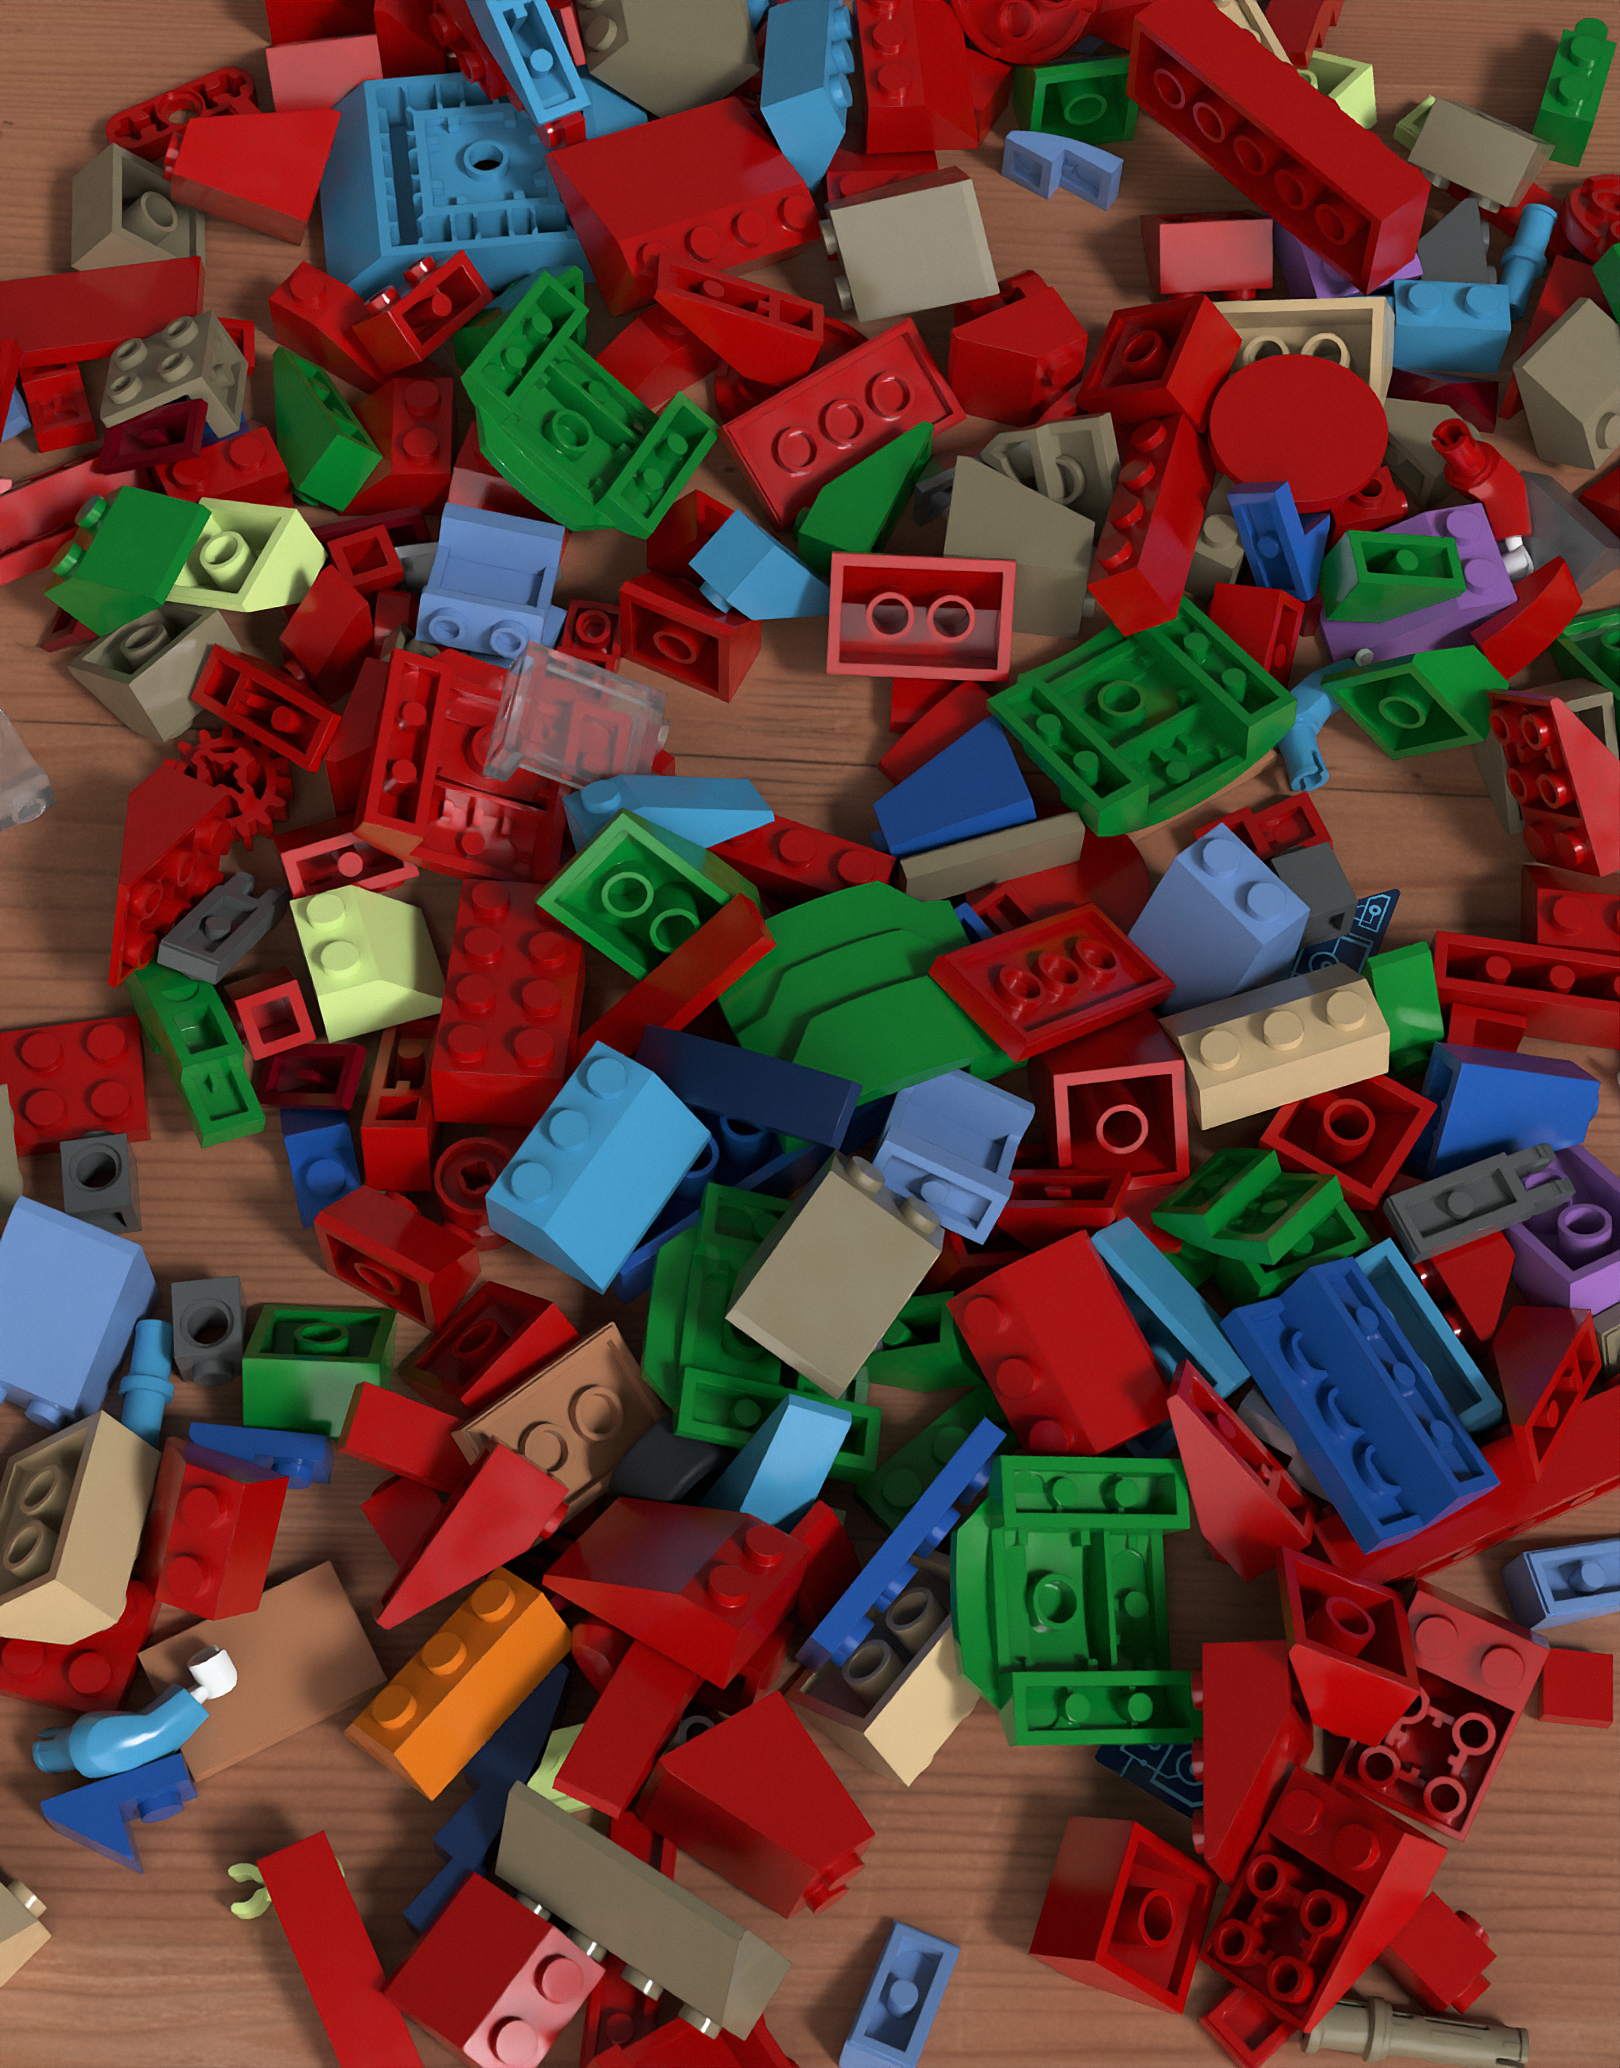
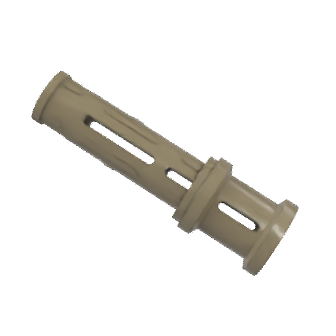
(1380, 2031)

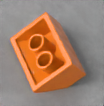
(463, 1683)

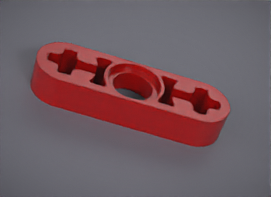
(141, 118)

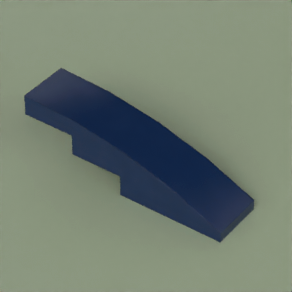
(751, 1086)
(475, 1830)

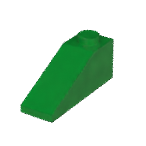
(319, 434)
(863, 503)

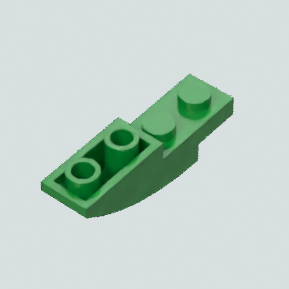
(200, 1050)

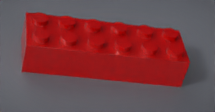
(1277, 139)

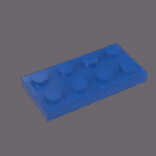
(889, 1568)

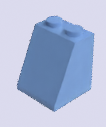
(1219, 923)
(66, 1312)

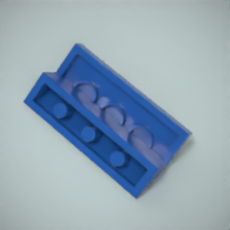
(1359, 1405)

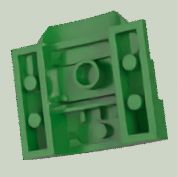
(571, 429)
(1146, 720)
(856, 995)
(711, 1370)
(1069, 1601)

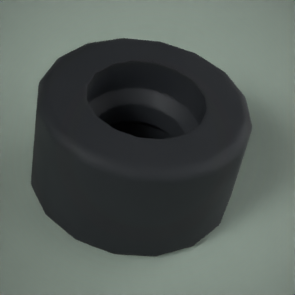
(669, 1466)

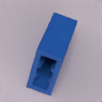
(955, 797)
(1498, 1105)

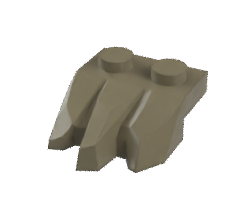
(1063, 459)

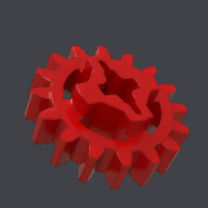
(239, 769)

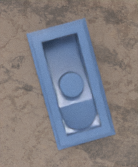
(1564, 1584)
(900, 2000)

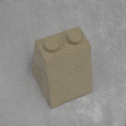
(669, 50)
(909, 246)
(1049, 541)
(835, 1272)

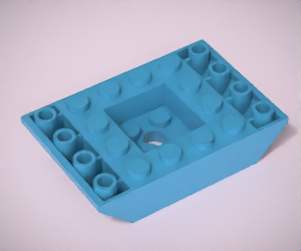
(409, 189)

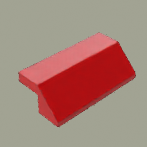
(42, 510)

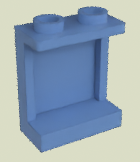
(490, 581)
(953, 1149)

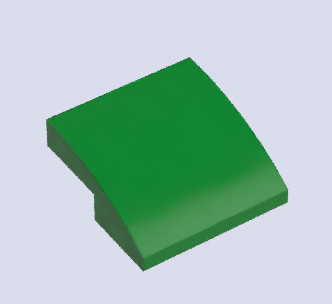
(1247, 1206)

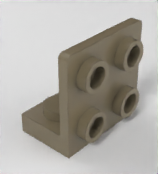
(184, 359)

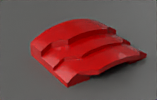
(427, 783)

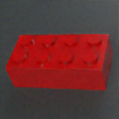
(507, 1008)

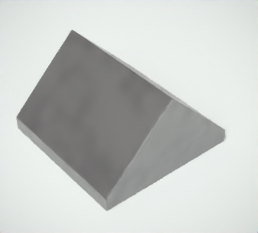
(1568, 530)

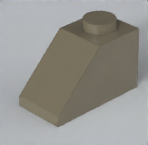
(1410, 453)

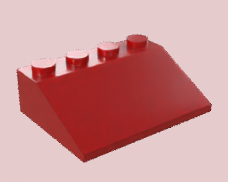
(685, 187)

